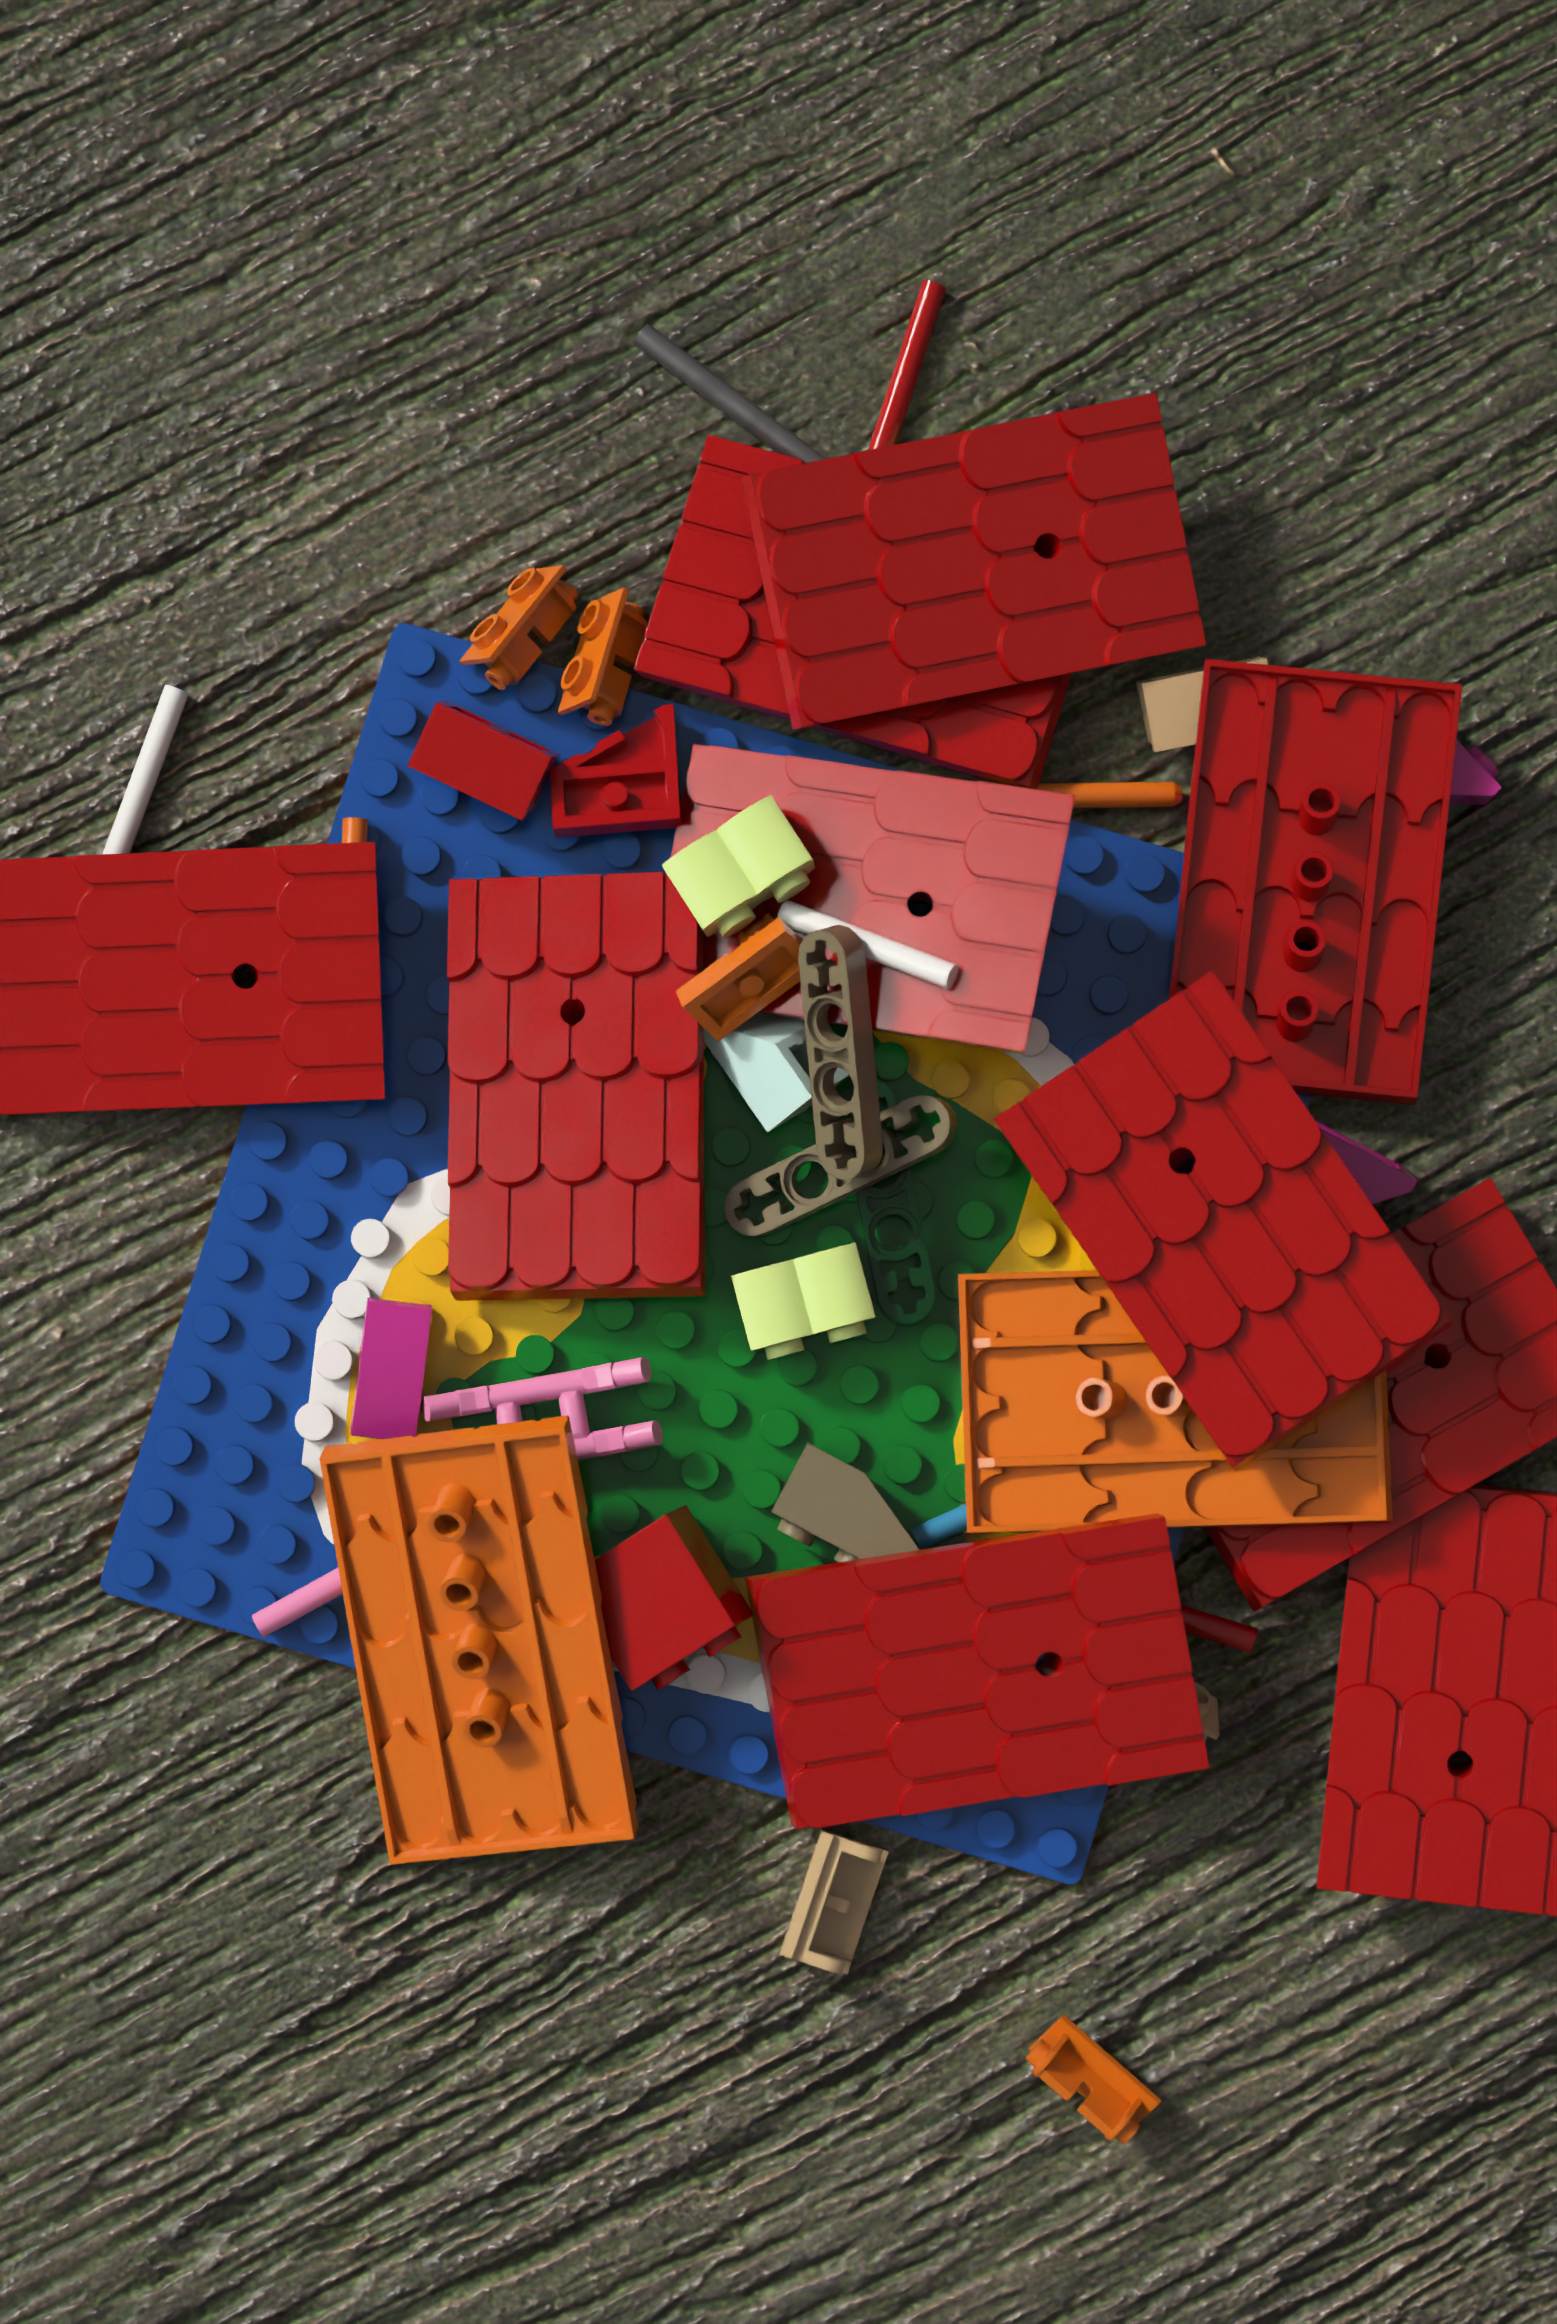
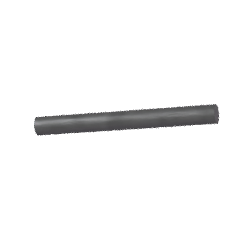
(723, 395)

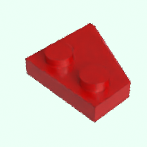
(622, 783)

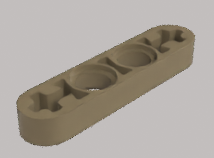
(851, 1053)
(777, 1214)

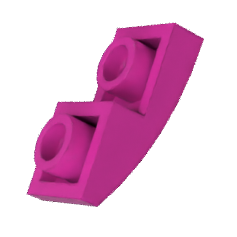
(390, 1369)

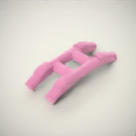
(569, 1390)

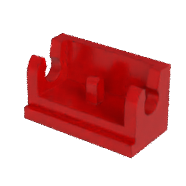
(483, 759)

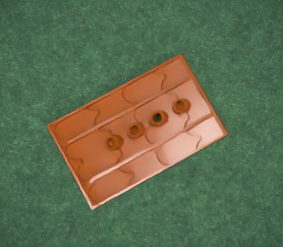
(1087, 1427)
(479, 1641)

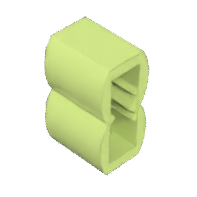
(740, 868)
(804, 1299)

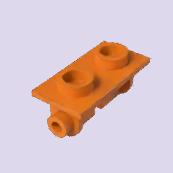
(533, 604)
(608, 633)
(1075, 2062)

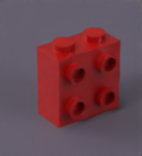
(667, 1600)

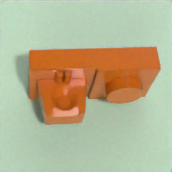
(744, 979)

